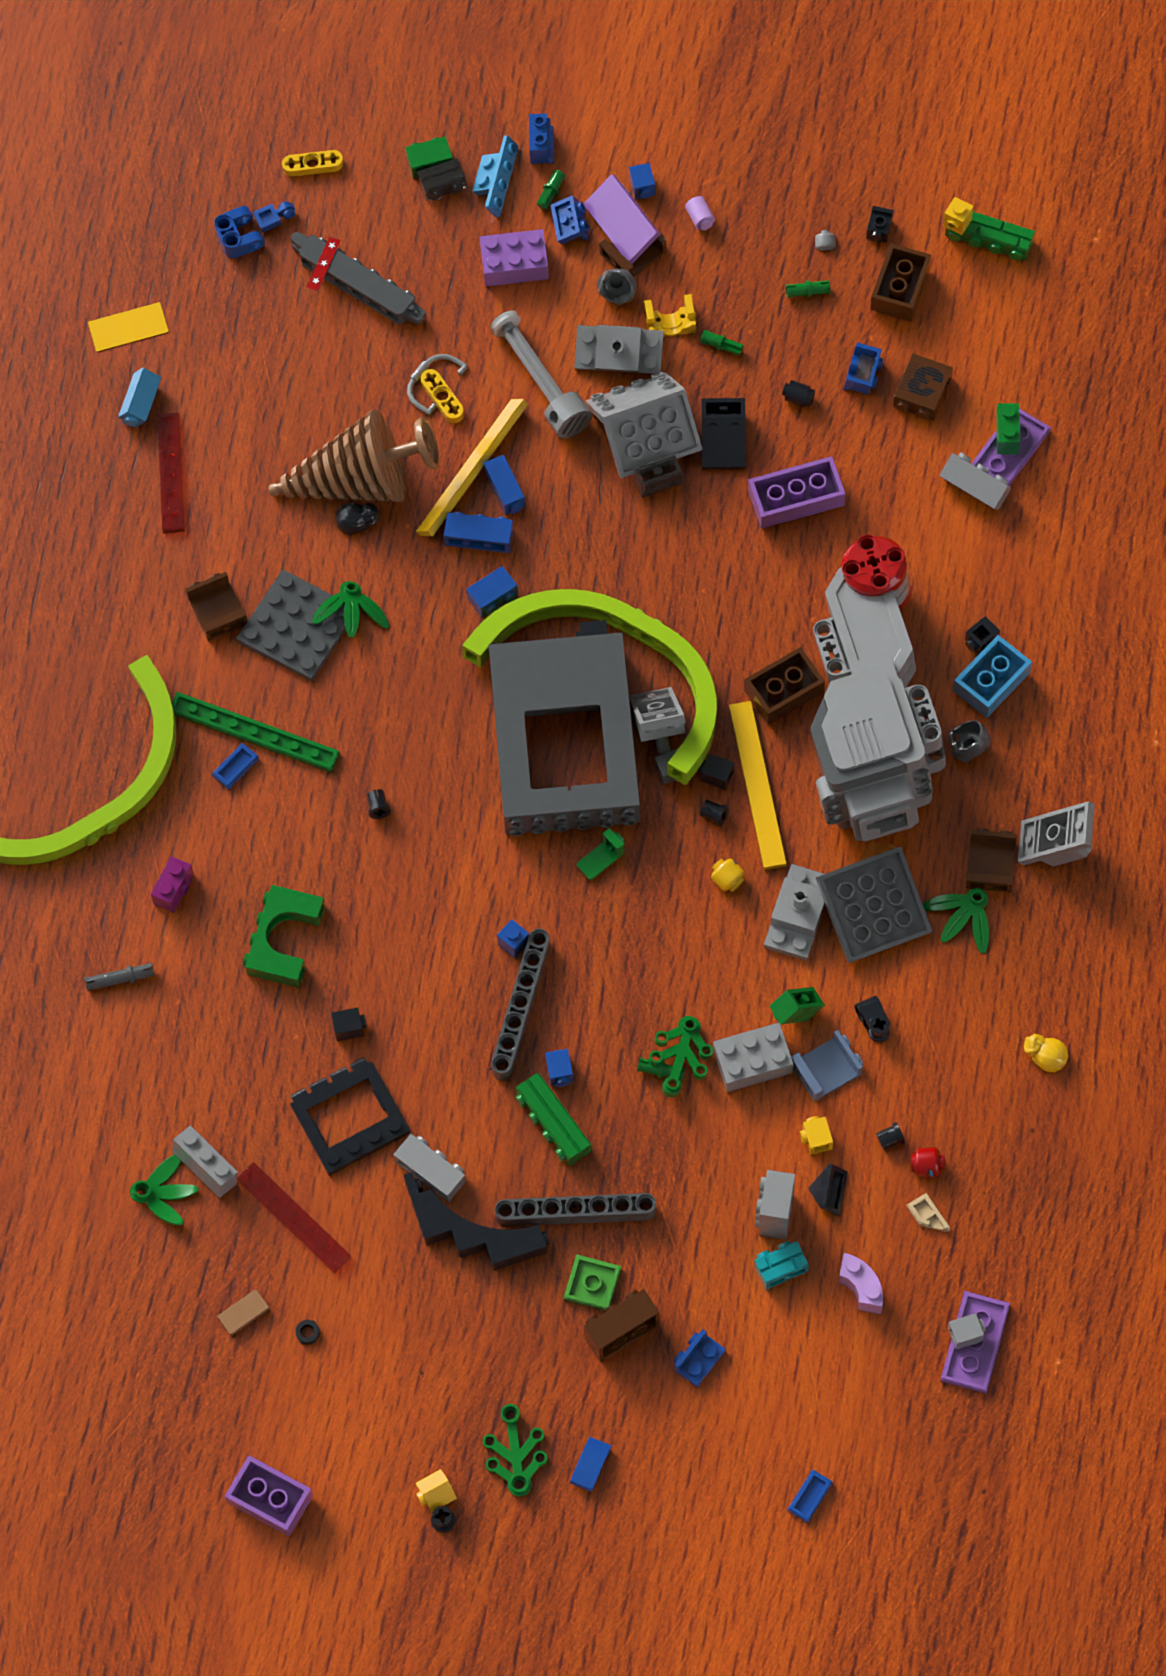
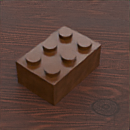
(900, 282)
(784, 685)
(621, 1324)

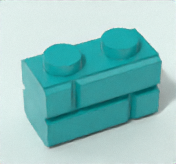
(781, 1264)

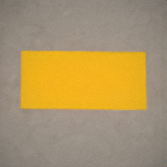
(128, 326)

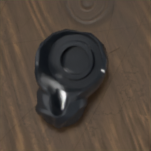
(356, 518)

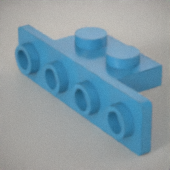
(495, 175)

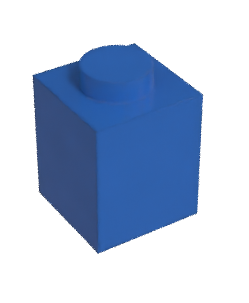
(642, 181)
(513, 938)
(559, 1067)

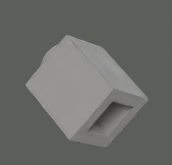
(966, 1331)

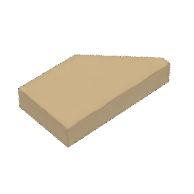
(927, 1214)

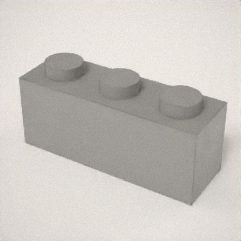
(976, 480)
(204, 1161)
(430, 1167)

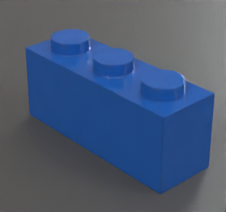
(478, 532)

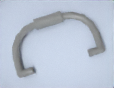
(423, 367)

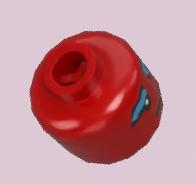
(927, 1162)

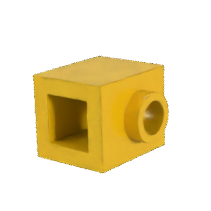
(958, 216)
(816, 1135)
(435, 1491)

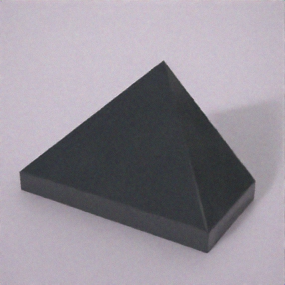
(829, 1189)

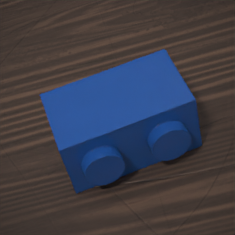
(492, 592)

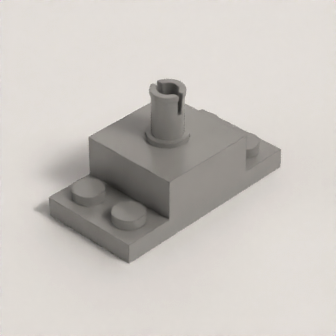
(618, 349)
(657, 717)
(1057, 836)
(796, 914)

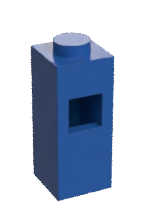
(504, 485)

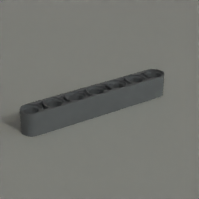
(517, 1014)
(564, 1204)

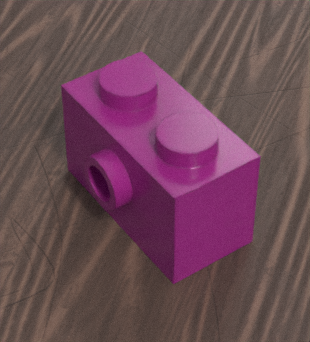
(172, 884)

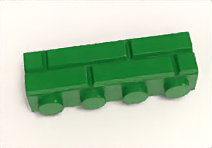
(996, 236)
(553, 1119)

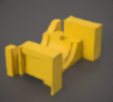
(672, 324)

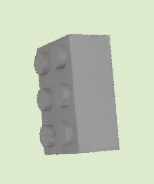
(753, 1057)
(775, 1204)

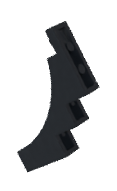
(440, 1223)

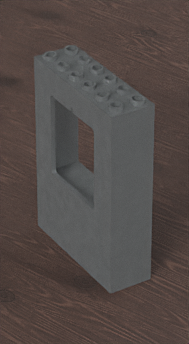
(562, 679)

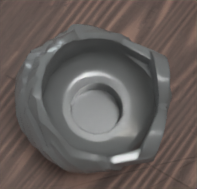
(617, 286)
(971, 742)

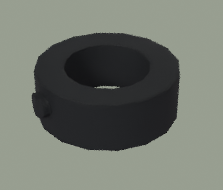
(305, 1323)

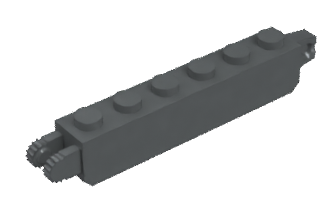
(360, 281)

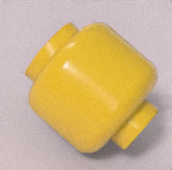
(727, 875)

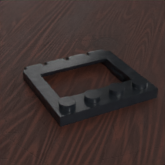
(363, 1142)

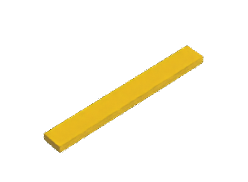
(472, 467)
(757, 785)

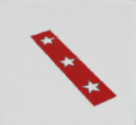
(323, 263)

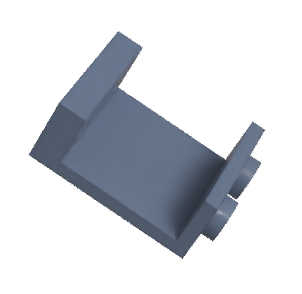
(827, 1066)

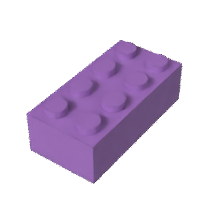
(796, 492)

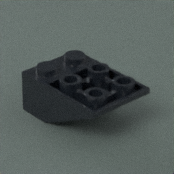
(723, 433)

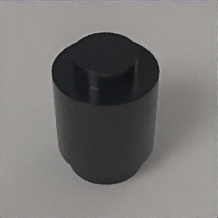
(798, 393)

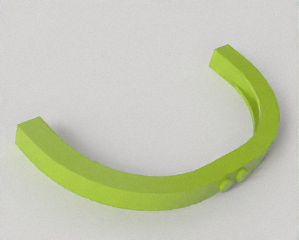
(630, 621)
(130, 802)

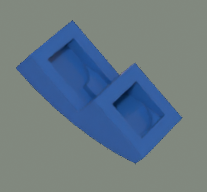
(590, 1464)

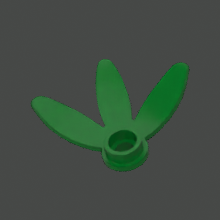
(351, 596)
(968, 908)
(155, 1193)

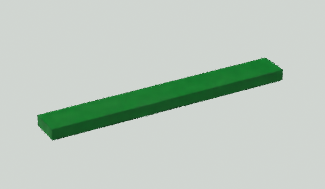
(255, 732)

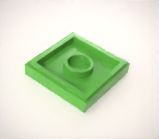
(592, 1283)

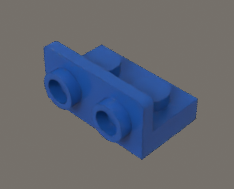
(570, 220)
(698, 1358)

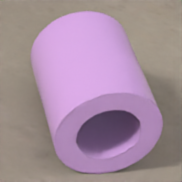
(700, 213)

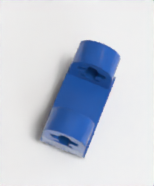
(244, 244)

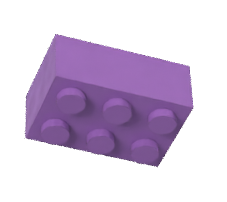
(514, 257)
(269, 1495)

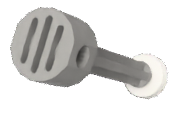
(566, 411)

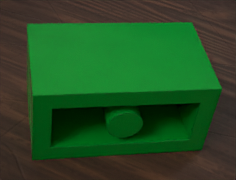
(427, 154)
(1007, 428)
(796, 1005)

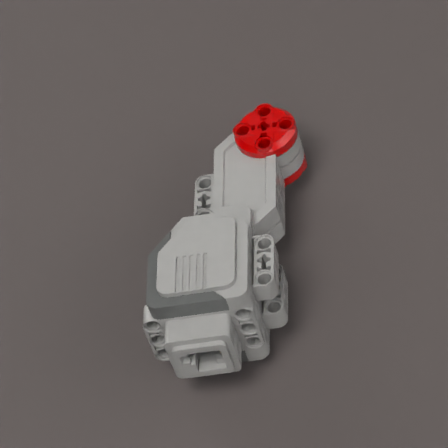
(869, 726)

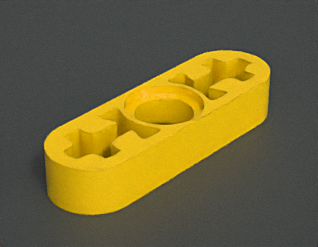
(305, 157)
(442, 405)

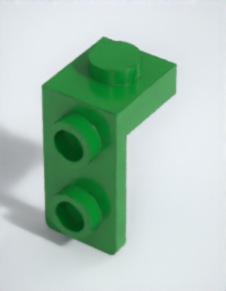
(603, 855)

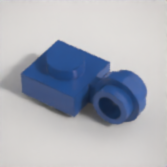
(269, 217)

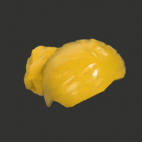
(1047, 1053)

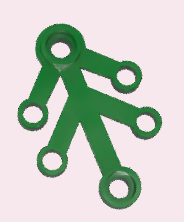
(681, 1051)
(516, 1454)

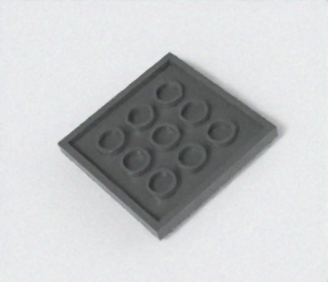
(284, 626)
(874, 904)

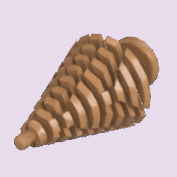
(360, 463)

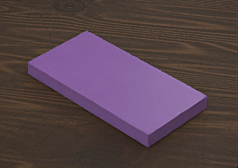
(621, 218)
(1010, 465)
(973, 1365)

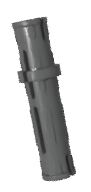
(129, 974)

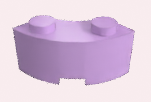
(863, 1282)

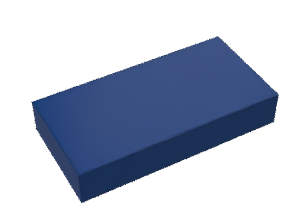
(235, 766)
(810, 1496)

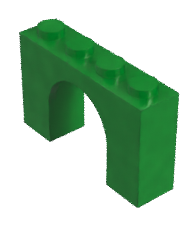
(281, 905)

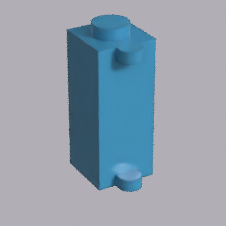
(139, 397)

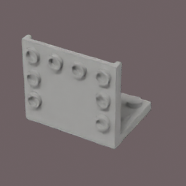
(646, 422)

